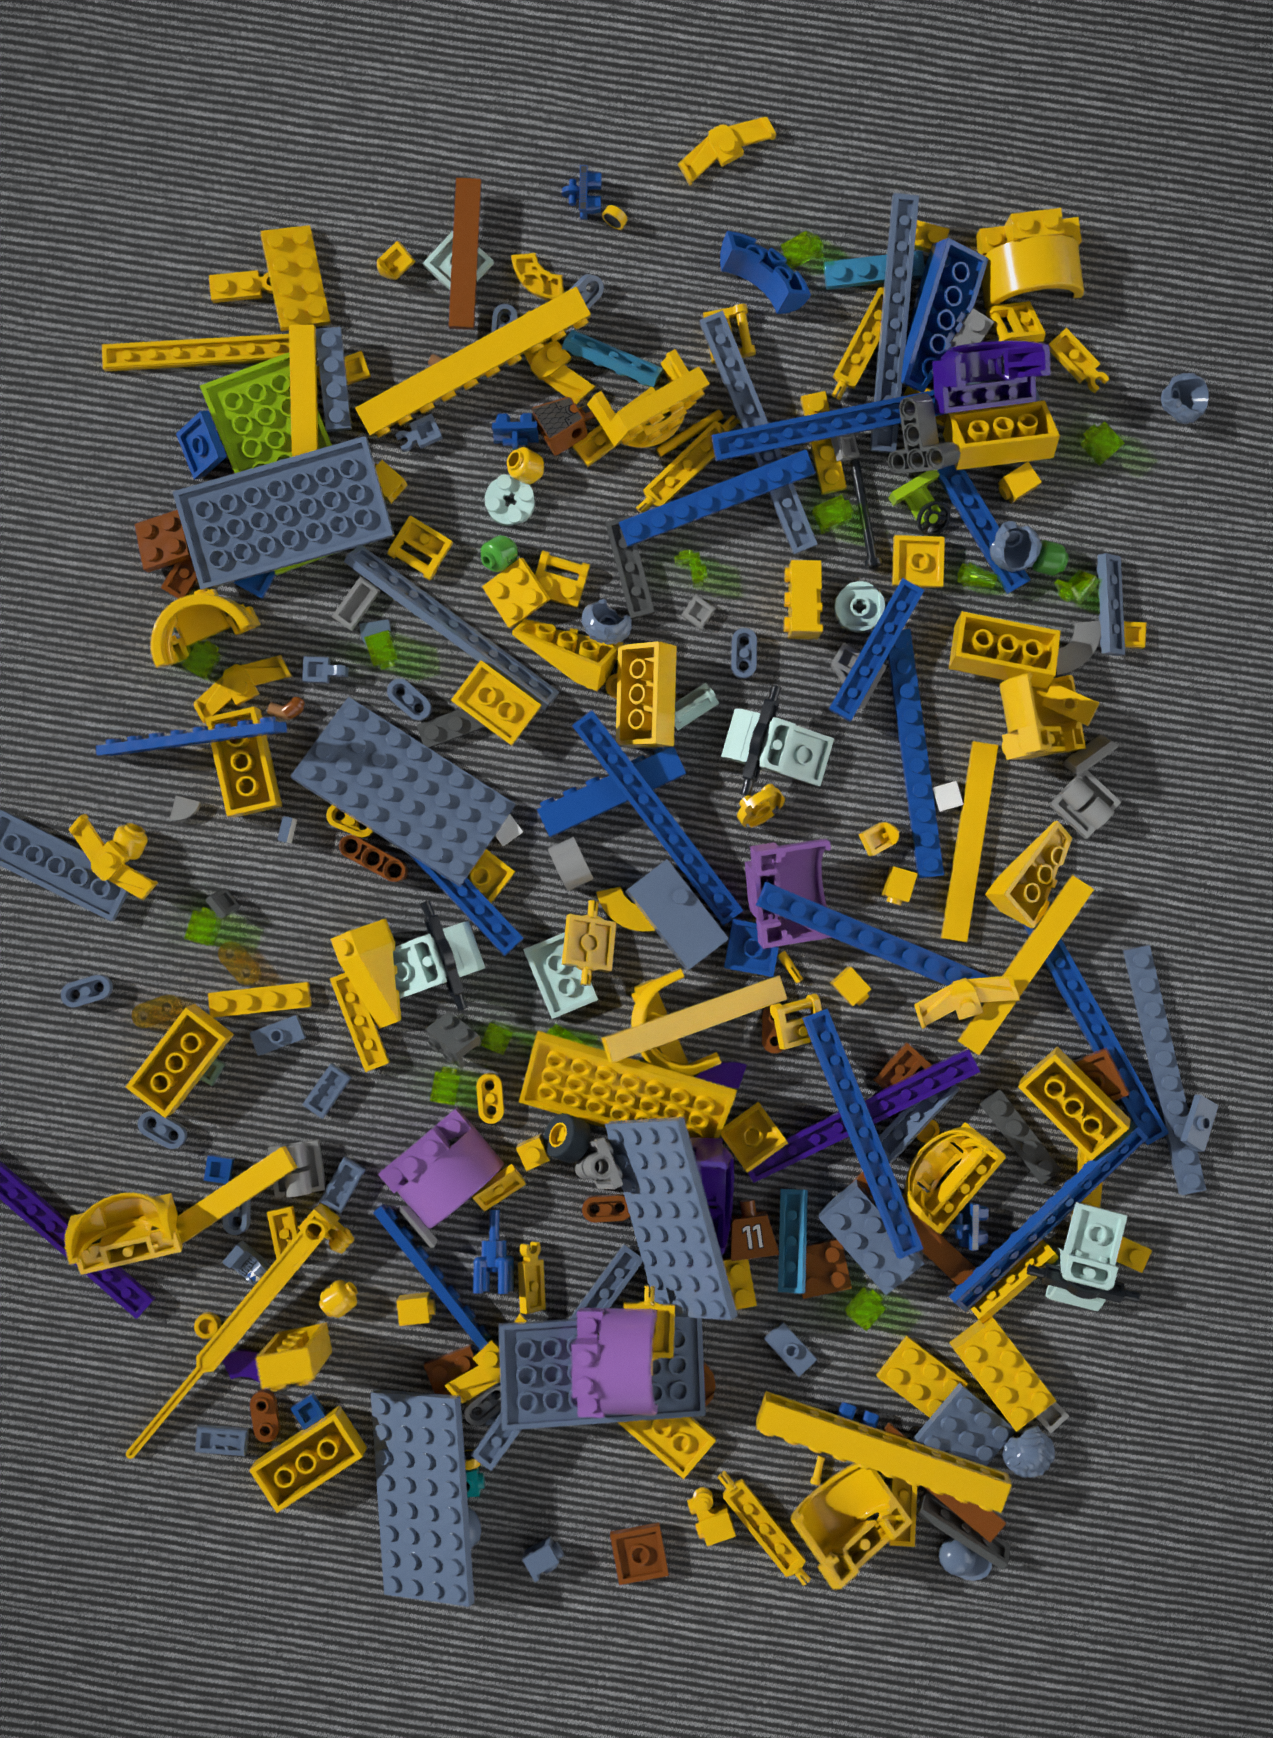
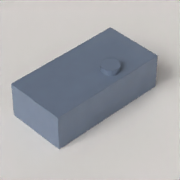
(677, 915)

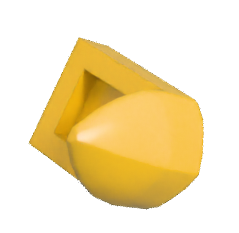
(394, 261)
(879, 837)

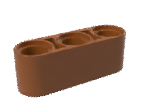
(361, 857)

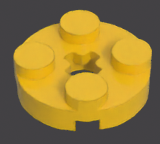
(759, 807)

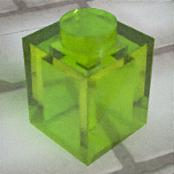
(1101, 442)
(832, 514)
(382, 649)
(203, 659)
(203, 926)
(497, 1037)
(446, 1085)
(865, 1308)

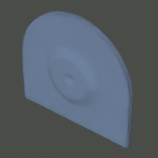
(373, 627)

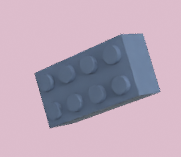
(860, 1230)

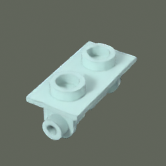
(694, 705)

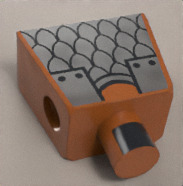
(562, 423)

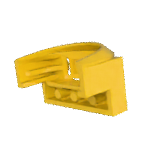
(678, 396)
(649, 1007)
(933, 1160)

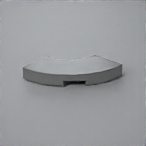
(1080, 647)

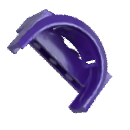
(982, 363)
(717, 1178)

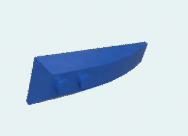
(941, 304)

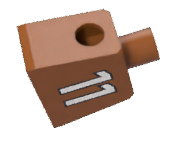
(751, 1234)

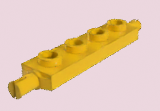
(860, 348)
(684, 467)
(764, 1528)

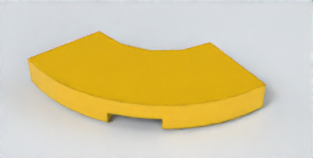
(535, 278)
(622, 910)

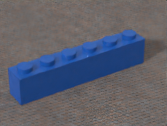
(604, 794)

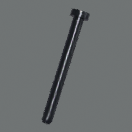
(872, 561)

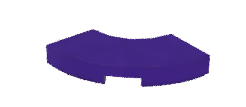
(725, 1074)
(242, 1364)

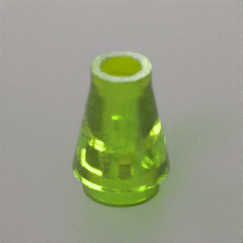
(975, 576)

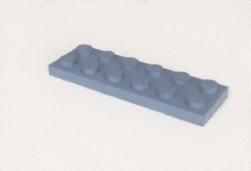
(56, 867)

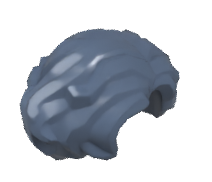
(1185, 397)
(1015, 547)
(604, 623)
(1030, 1453)

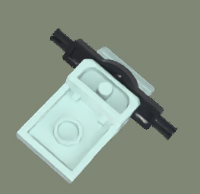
(775, 745)
(437, 958)
(1087, 1262)

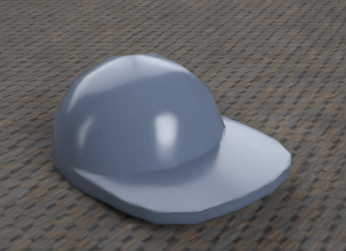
(962, 1561)

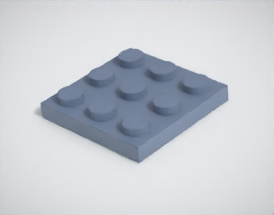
(965, 1428)

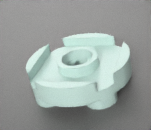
(514, 514)
(869, 596)

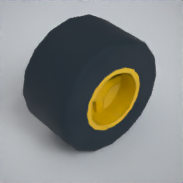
(567, 1138)

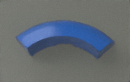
(765, 270)

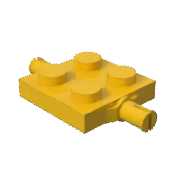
(589, 943)
(664, 1327)

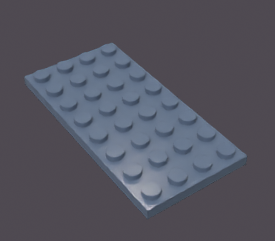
(283, 513)
(403, 791)
(671, 1217)
(539, 1376)
(422, 1496)

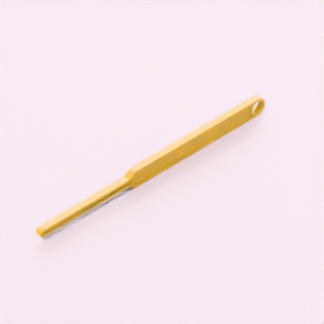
(239, 1321)

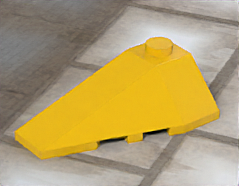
(571, 653)
(1027, 882)
(370, 966)

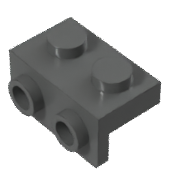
(452, 1038)

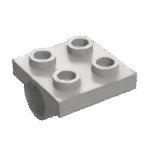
(1085, 804)
(599, 1165)
(310, 1172)

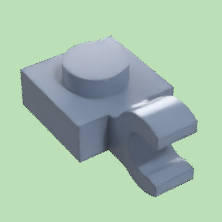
(319, 670)

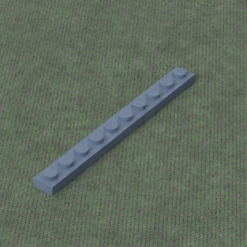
(895, 311)
(751, 414)
(449, 624)
(1163, 1067)
(601, 1295)

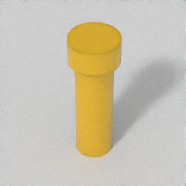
(818, 1470)

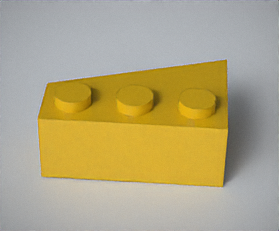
(803, 599)

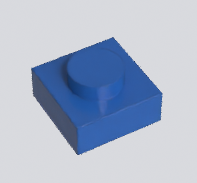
(218, 1169)
(308, 1411)

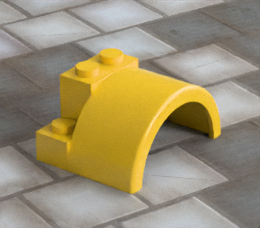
(1031, 254)
(196, 619)
(1032, 727)
(837, 1525)

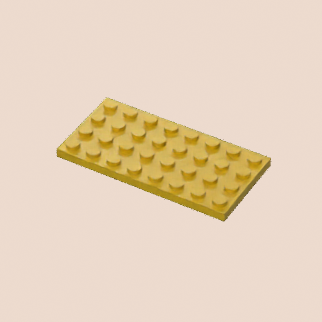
(584, 1084)

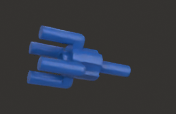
(493, 1259)

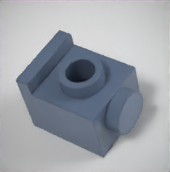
(542, 1557)

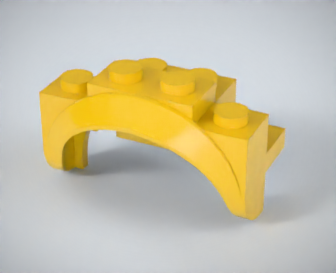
(126, 1231)

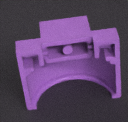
(792, 868)
(442, 1174)
(615, 1364)

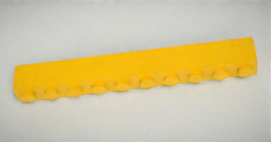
(473, 362)
(883, 1452)

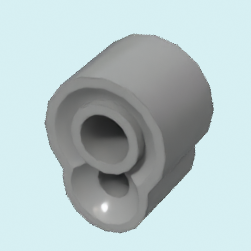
(570, 863)

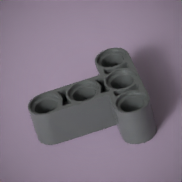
(921, 439)

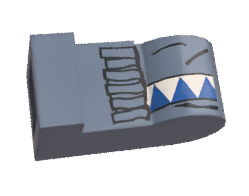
(247, 1262)

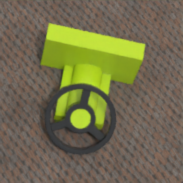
(921, 502)

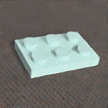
(558, 982)

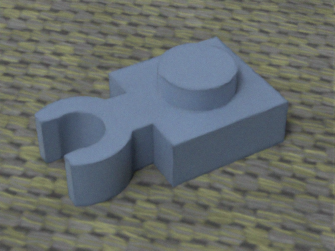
(423, 431)

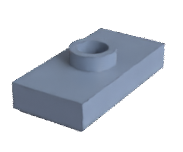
(277, 1035)
(327, 1090)
(1199, 1123)
(342, 1184)
(790, 1348)
(222, 1440)

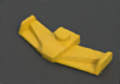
(725, 145)
(551, 367)
(240, 684)
(109, 860)
(965, 998)
(482, 1376)

